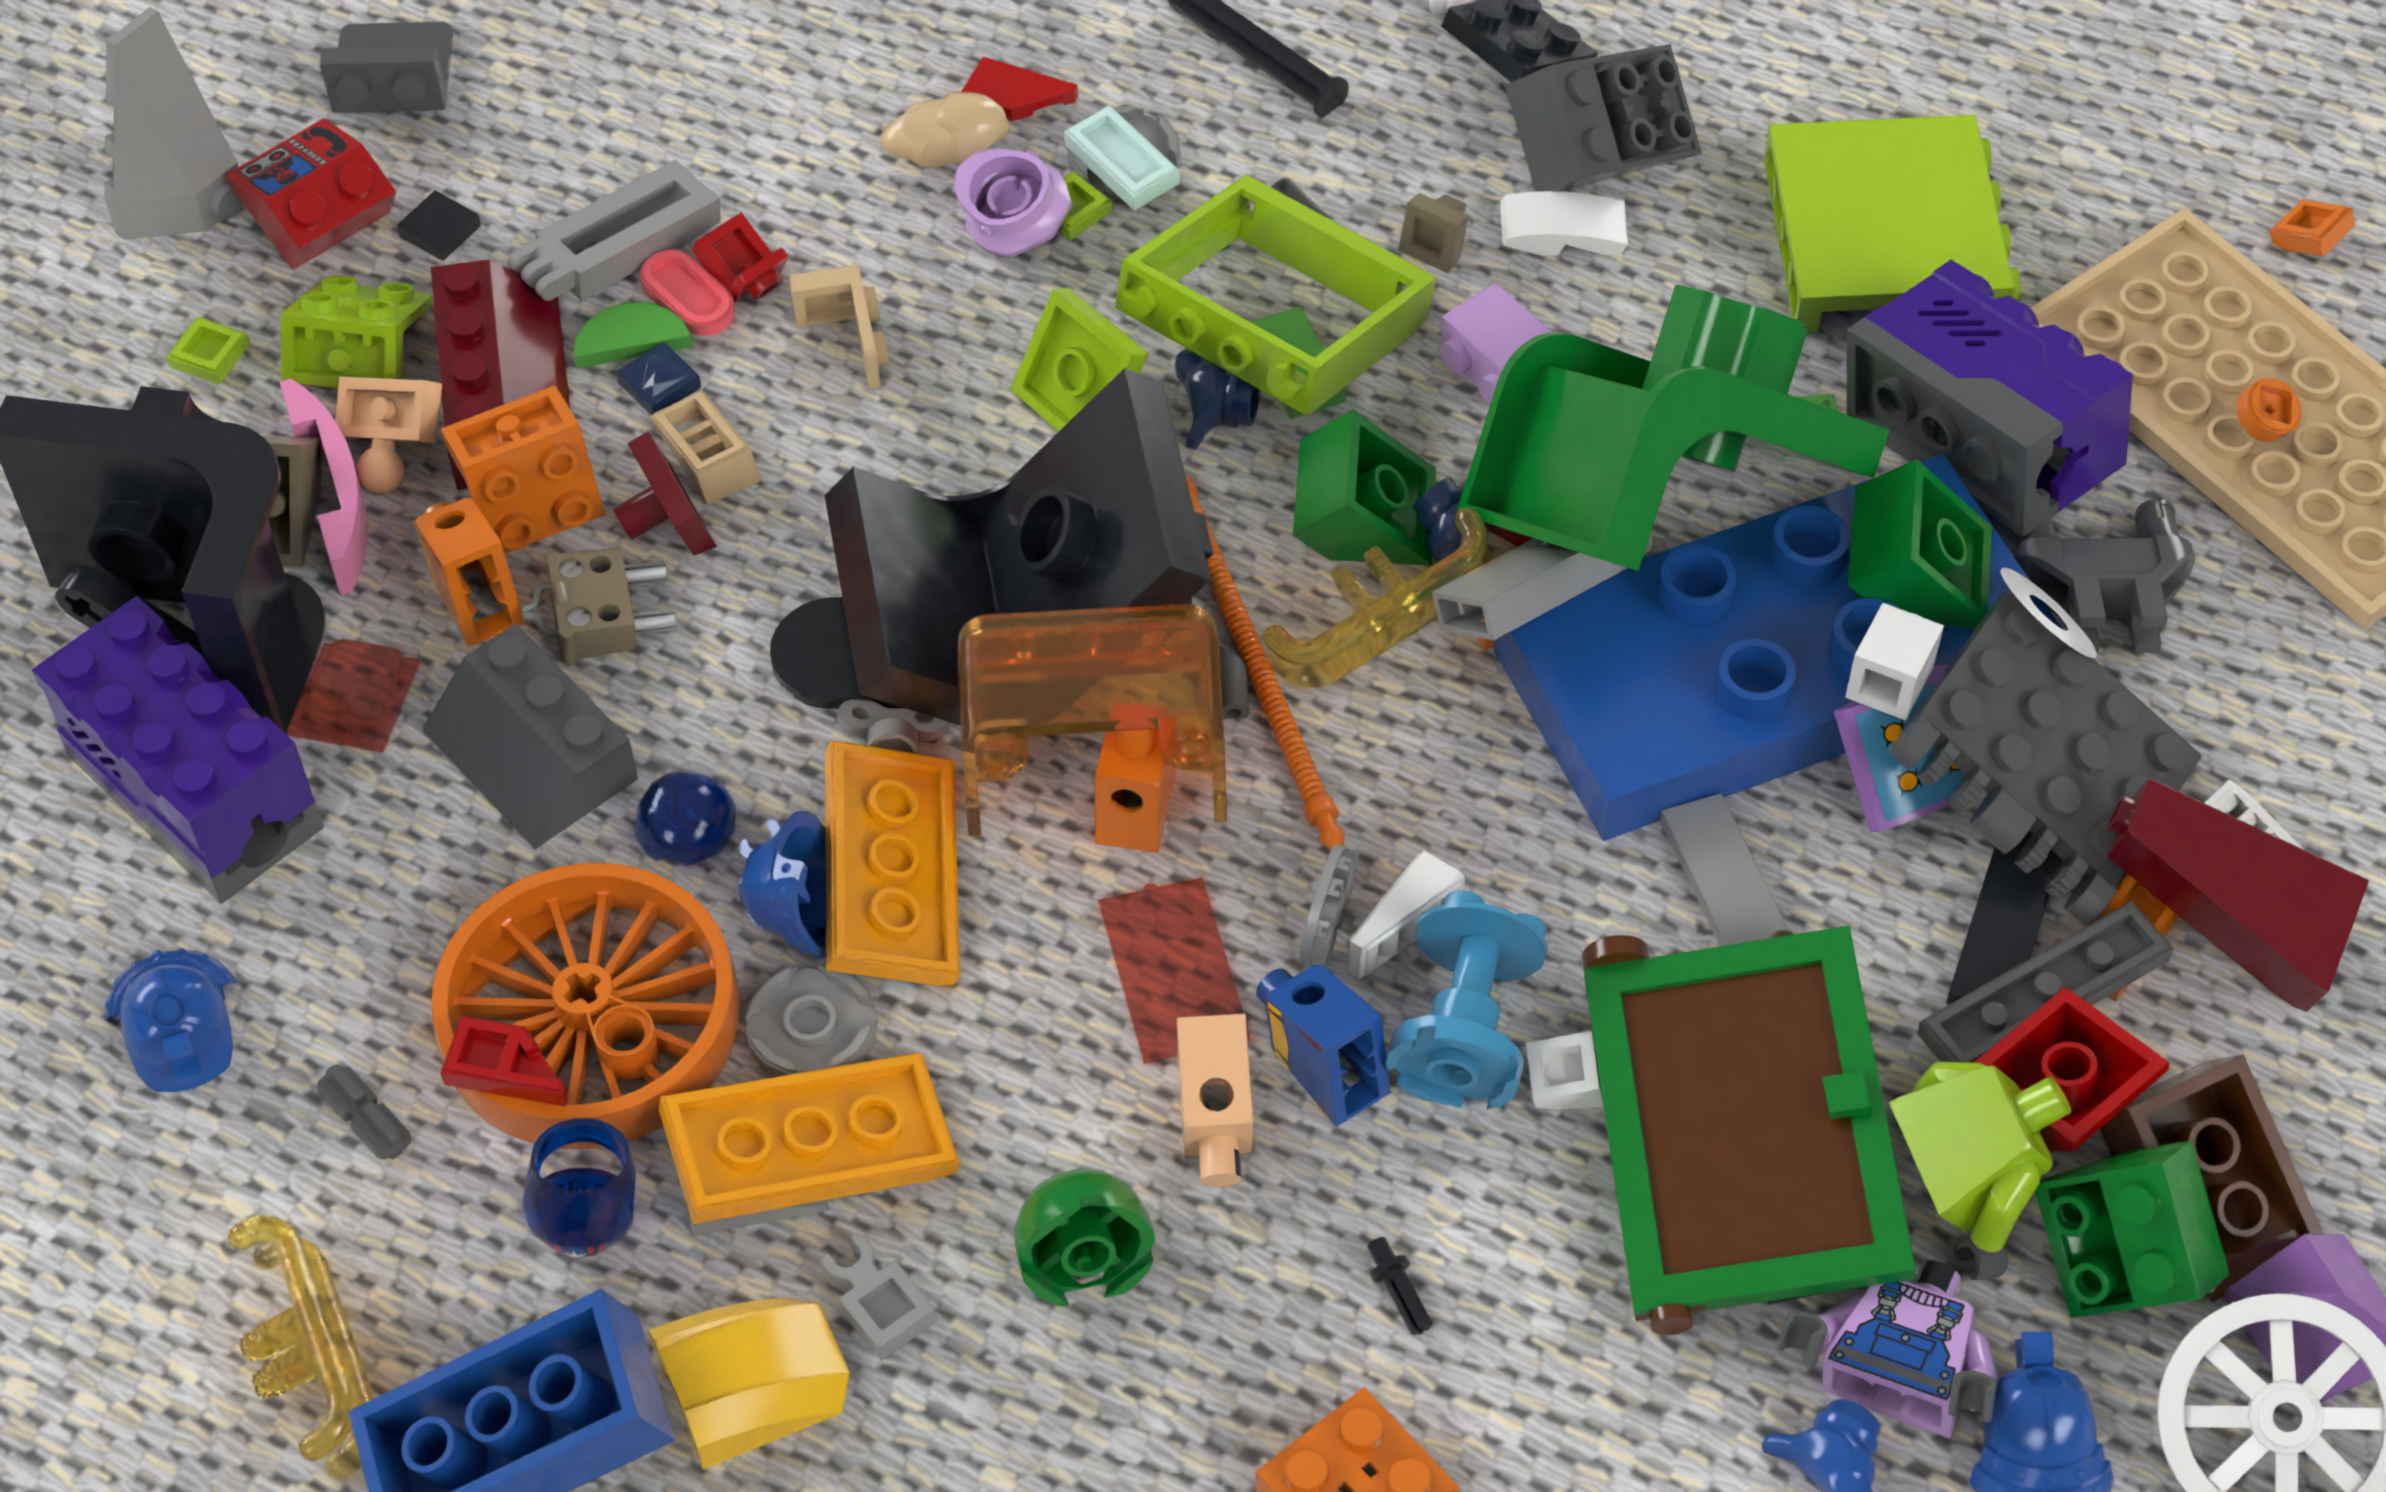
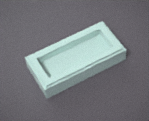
(1121, 157)

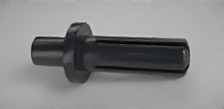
(1392, 1272)

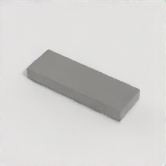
(1722, 871)

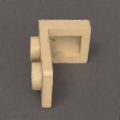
(839, 296)

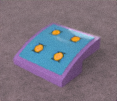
(1885, 786)

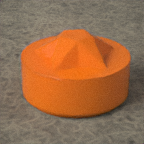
(2268, 409)

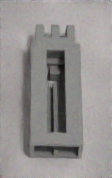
(617, 234)
(1518, 588)

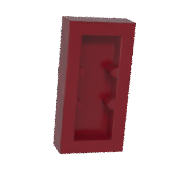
(662, 500)

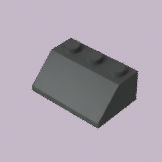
(529, 737)

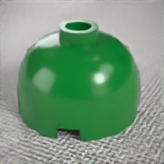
(1082, 1227)

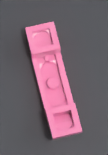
(344, 528)

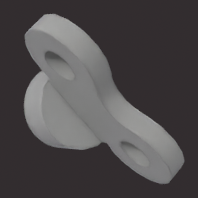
(888, 727)

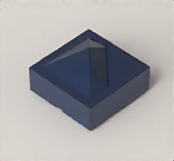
(658, 379)

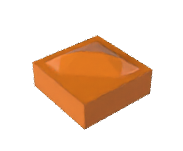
(2312, 227)

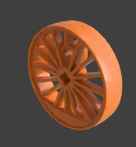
(591, 1002)

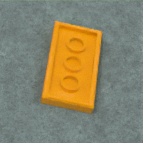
(891, 865)
(807, 1137)

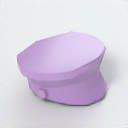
(1011, 200)

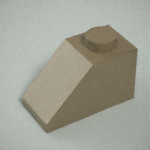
(297, 496)

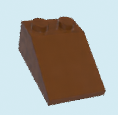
(2239, 1153)

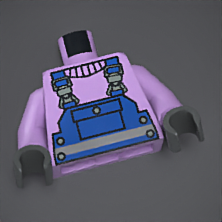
(1902, 1350)

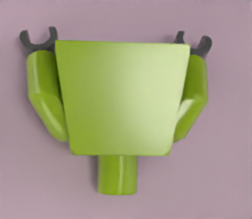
(1979, 1150)

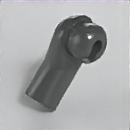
(1233, 685)

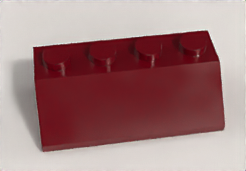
(493, 341)

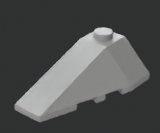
(163, 140)

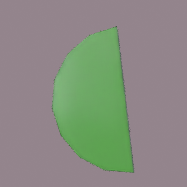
(628, 333)

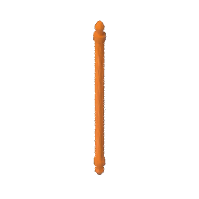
(1318, 807)

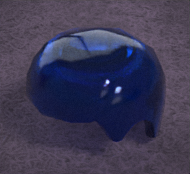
(685, 818)

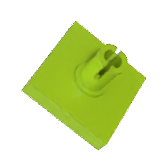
(1072, 358)

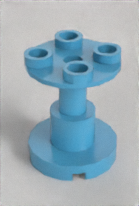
(1458, 1045)

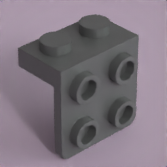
(388, 67)

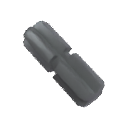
(370, 1122)

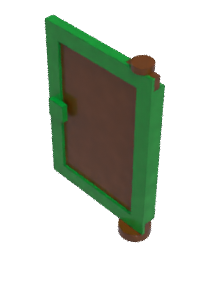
(1744, 1123)

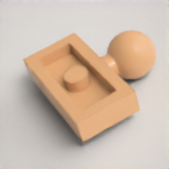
(386, 414)

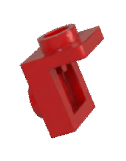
(740, 259)

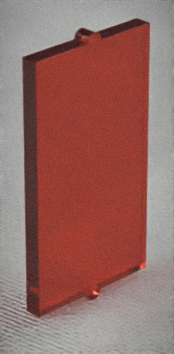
(1168, 961)

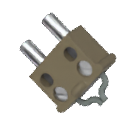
(595, 604)

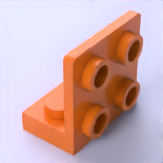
(526, 468)

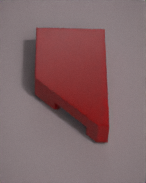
(1018, 89)
(500, 1062)

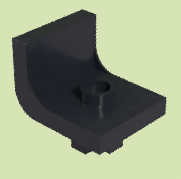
(176, 517)
(1079, 527)

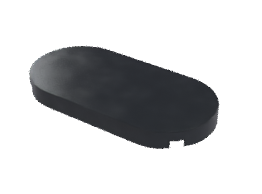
(815, 655)

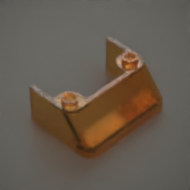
(1088, 677)

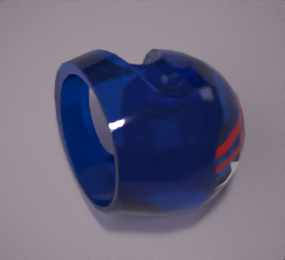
(580, 1208)

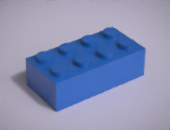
(522, 1411)

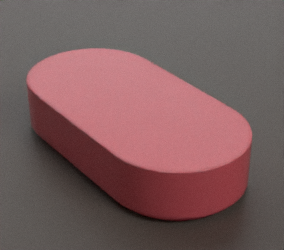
(688, 290)

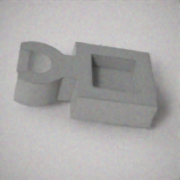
(879, 1304)

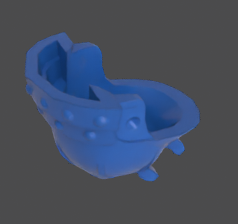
(787, 882)
(174, 1018)
(2041, 1429)

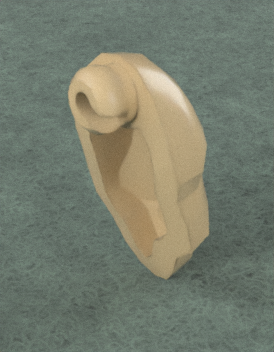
(946, 129)

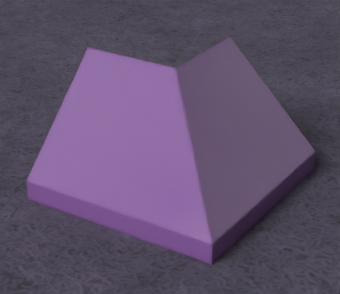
(2324, 1270)

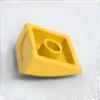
(751, 1373)

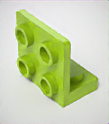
(348, 331)

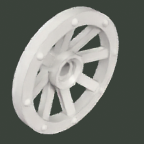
(2280, 1310)

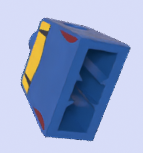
(1310, 1023)

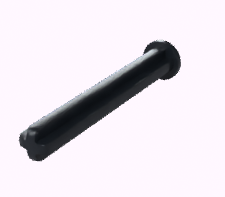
(1266, 53)

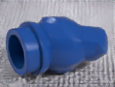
(1835, 1450)

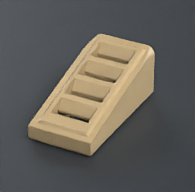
(719, 474)

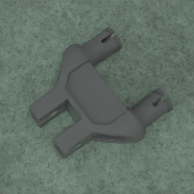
(2112, 575)

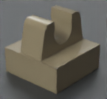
(1434, 230)

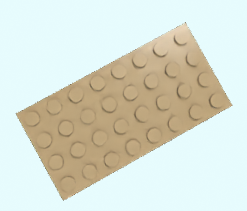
(2198, 331)

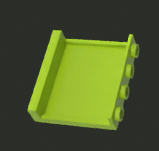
(1882, 207)

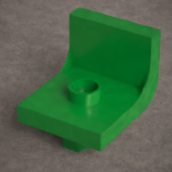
(1592, 433)

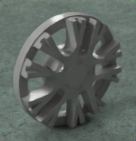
(1327, 905)

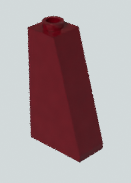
(2241, 888)

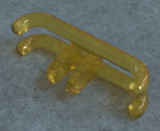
(1375, 623)
(317, 1331)

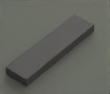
(2087, 963)

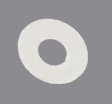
(2023, 588)

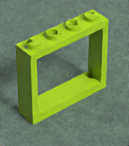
(1300, 240)

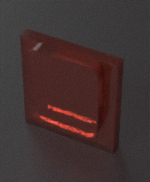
(354, 695)

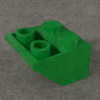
(2132, 1231)

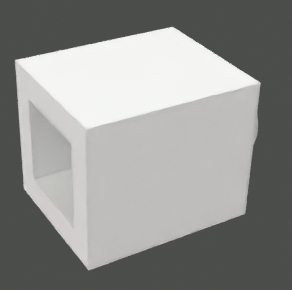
(1894, 661)

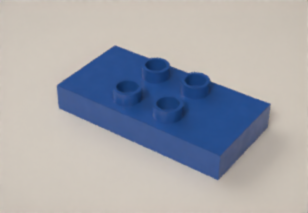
(1710, 661)

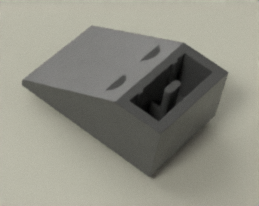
(1602, 117)

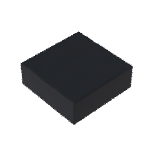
(439, 225)

